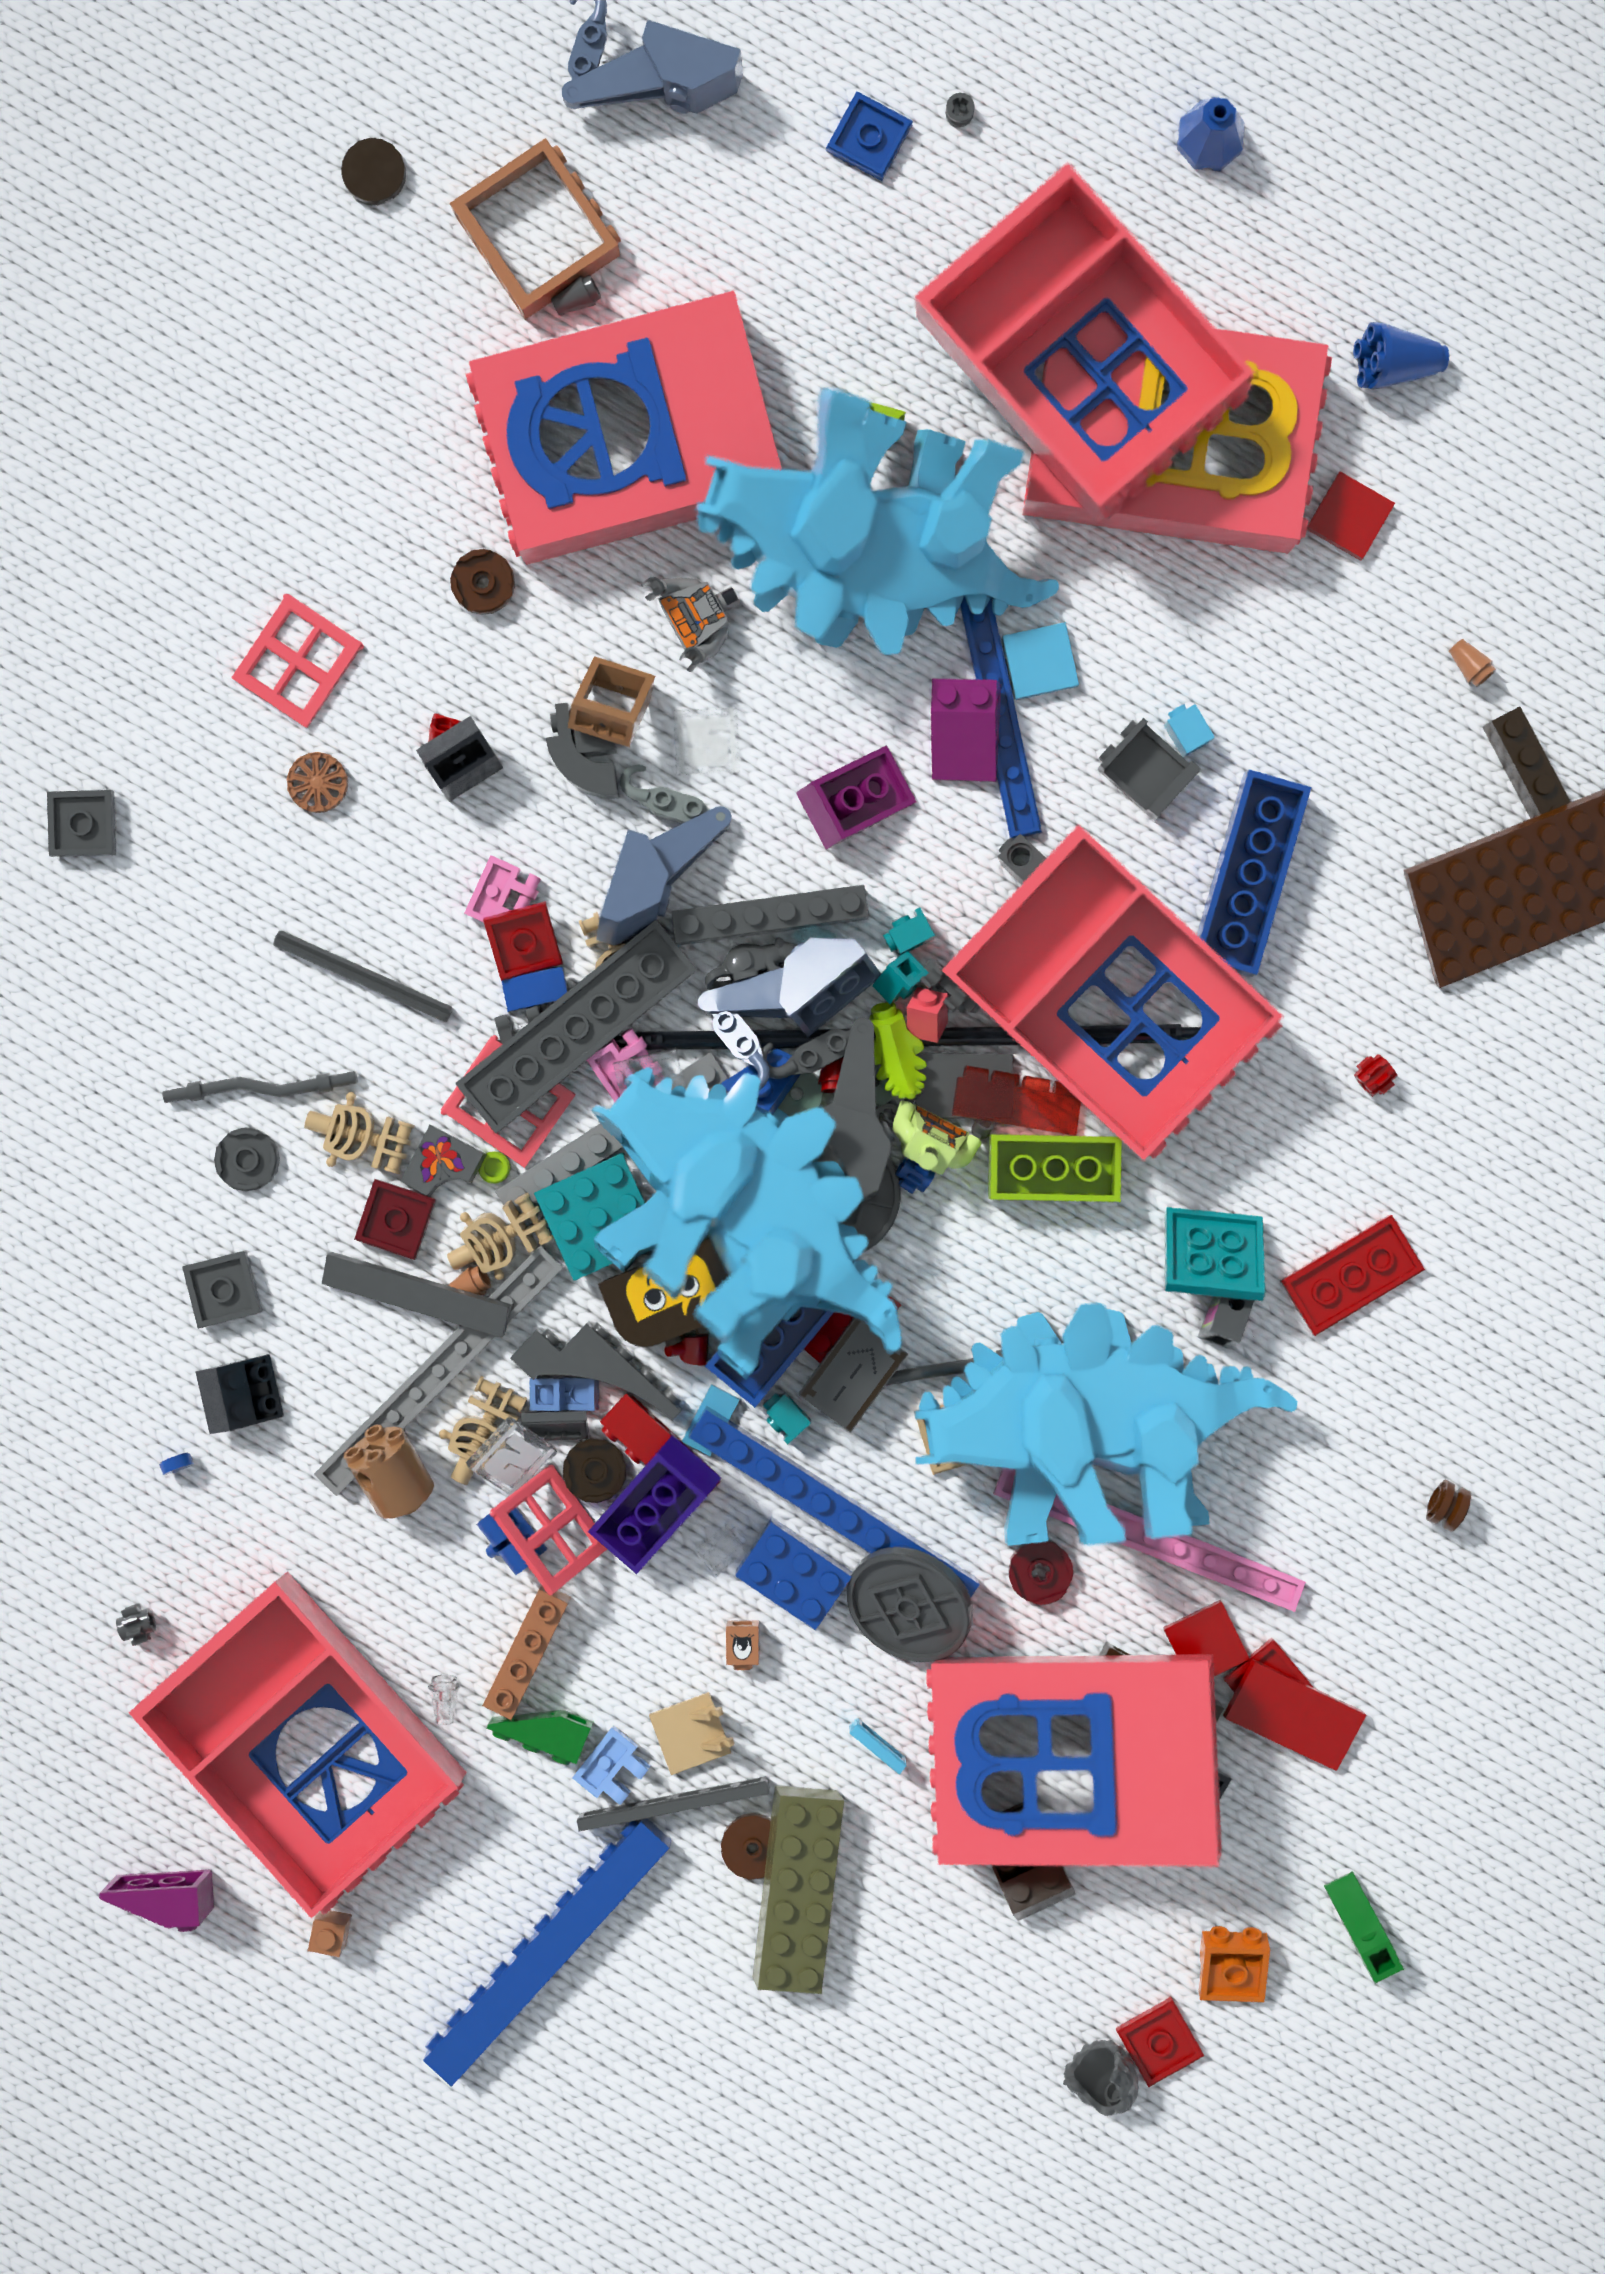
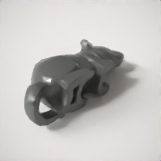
(749, 961)

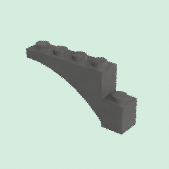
(594, 1357)

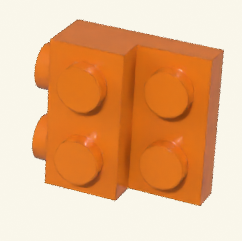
(1233, 1965)

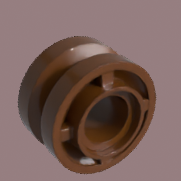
(1448, 1505)

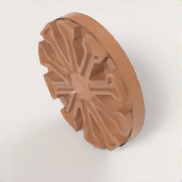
(317, 782)

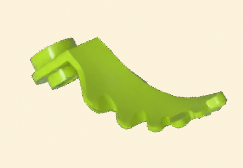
(896, 1052)

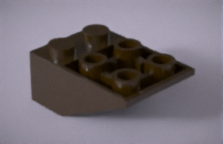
(1032, 1886)

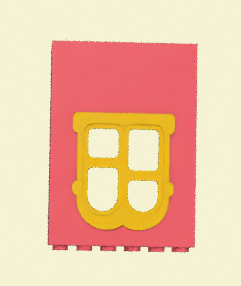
(1191, 503)

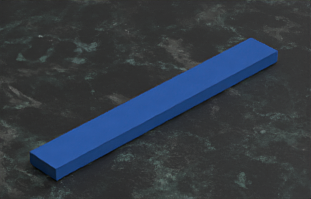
(1012, 765)

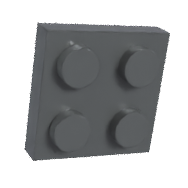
(81, 823)
(222, 1289)

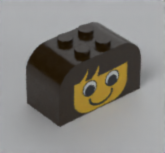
(648, 1315)

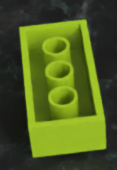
(1054, 1168)

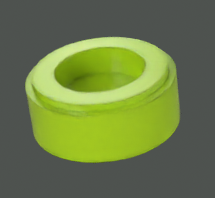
(495, 1167)

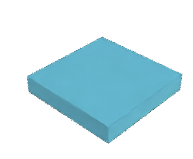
(1040, 661)

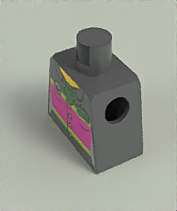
(1223, 1324)

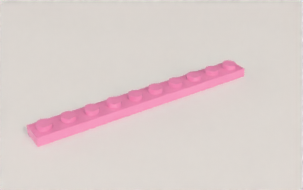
(1190, 1554)

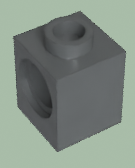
(1017, 846)

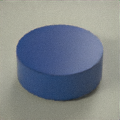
(176, 1463)

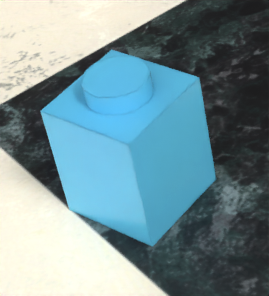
(1188, 729)

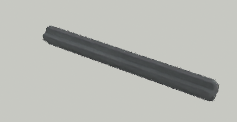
(362, 976)

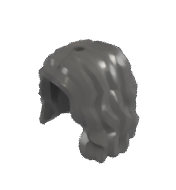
(1103, 2077)

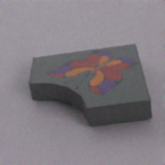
(441, 1160)

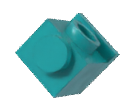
(909, 933)
(900, 978)
(786, 1416)

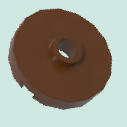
(479, 565)
(734, 1842)

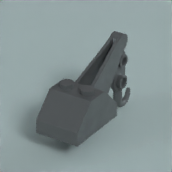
(859, 1139)

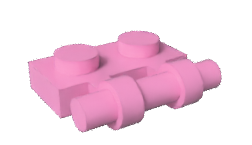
(495, 887)
(603, 1060)

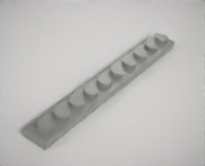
(443, 1365)

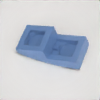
(564, 1394)

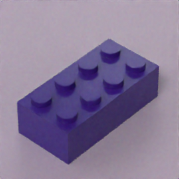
(654, 1504)

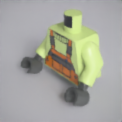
(934, 1141)

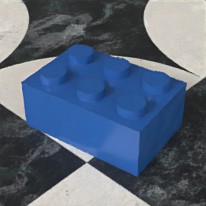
(793, 1573)

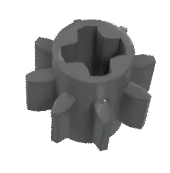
(136, 1624)

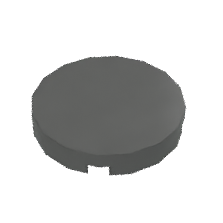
(247, 1159)

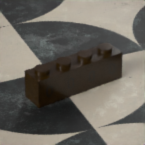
(1525, 763)

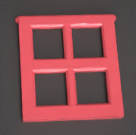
(297, 660)
(485, 1132)
(550, 1529)

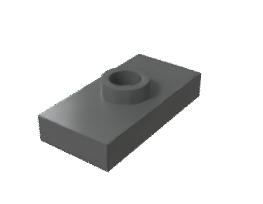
(557, 1425)

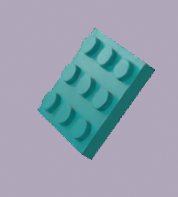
(584, 1206)
(1214, 1254)

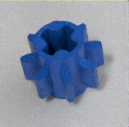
(913, 1176)

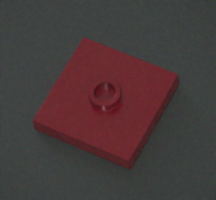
(395, 1219)

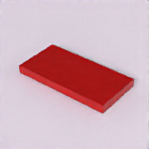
(1352, 1275)
(1294, 1715)

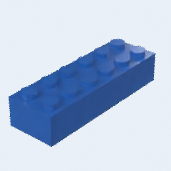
(1252, 869)

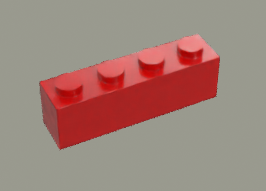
(637, 1429)

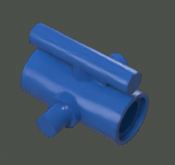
(500, 1543)

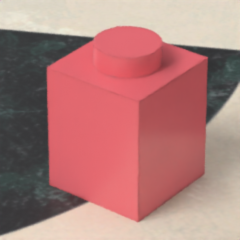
(927, 1014)

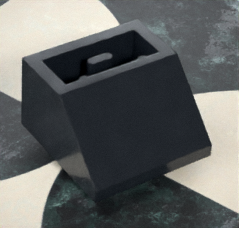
(459, 759)
(239, 1394)

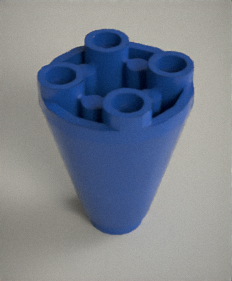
(1396, 356)

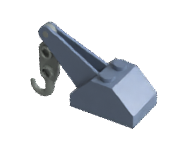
(650, 867)

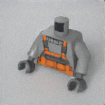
(694, 614)

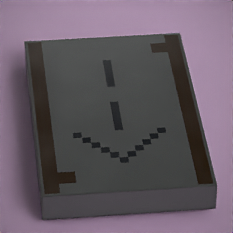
(851, 1375)

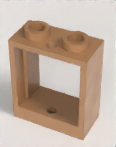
(620, 725)

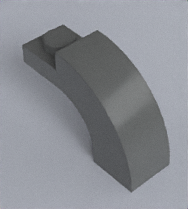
(588, 776)

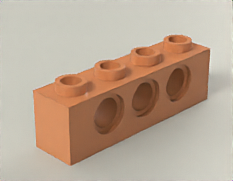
(526, 1652)

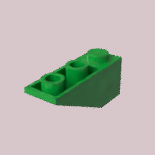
(550, 1731)
(1363, 1928)

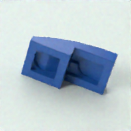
(534, 989)

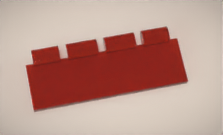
(1009, 1104)

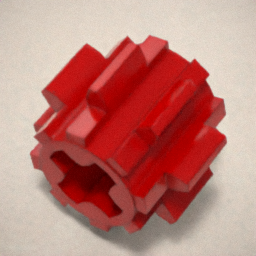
(1375, 1075)

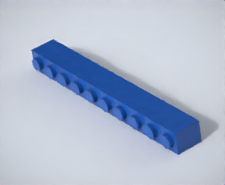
(808, 1490)
(546, 1950)

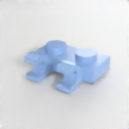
(605, 1762)

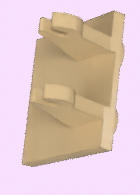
(691, 1733)

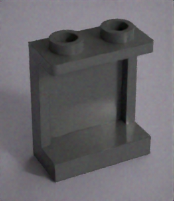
(1146, 768)

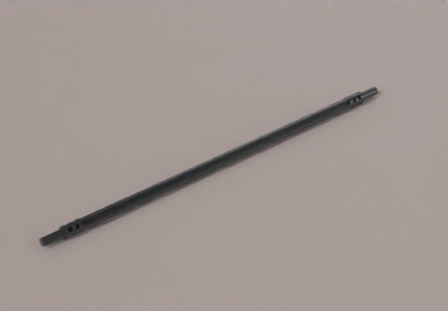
(950, 1037)

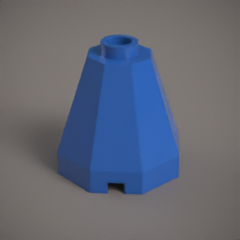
(1211, 134)

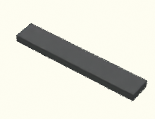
(416, 1294)
(673, 1803)

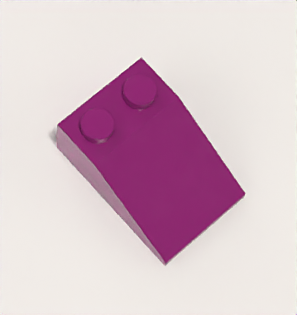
(965, 729)
(855, 797)
(164, 1898)

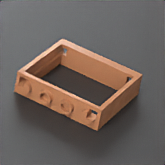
(587, 265)

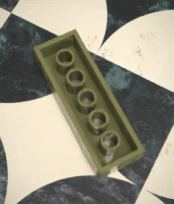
(798, 1890)

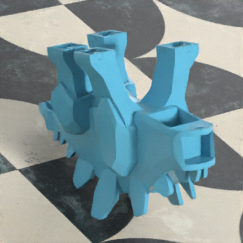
(868, 549)
(758, 1199)
(1084, 1403)

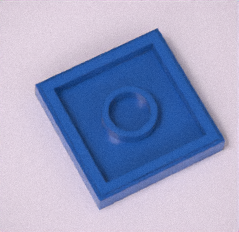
(869, 136)

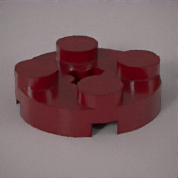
(1032, 1588)

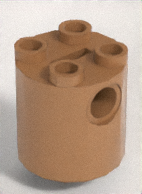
(389, 1471)

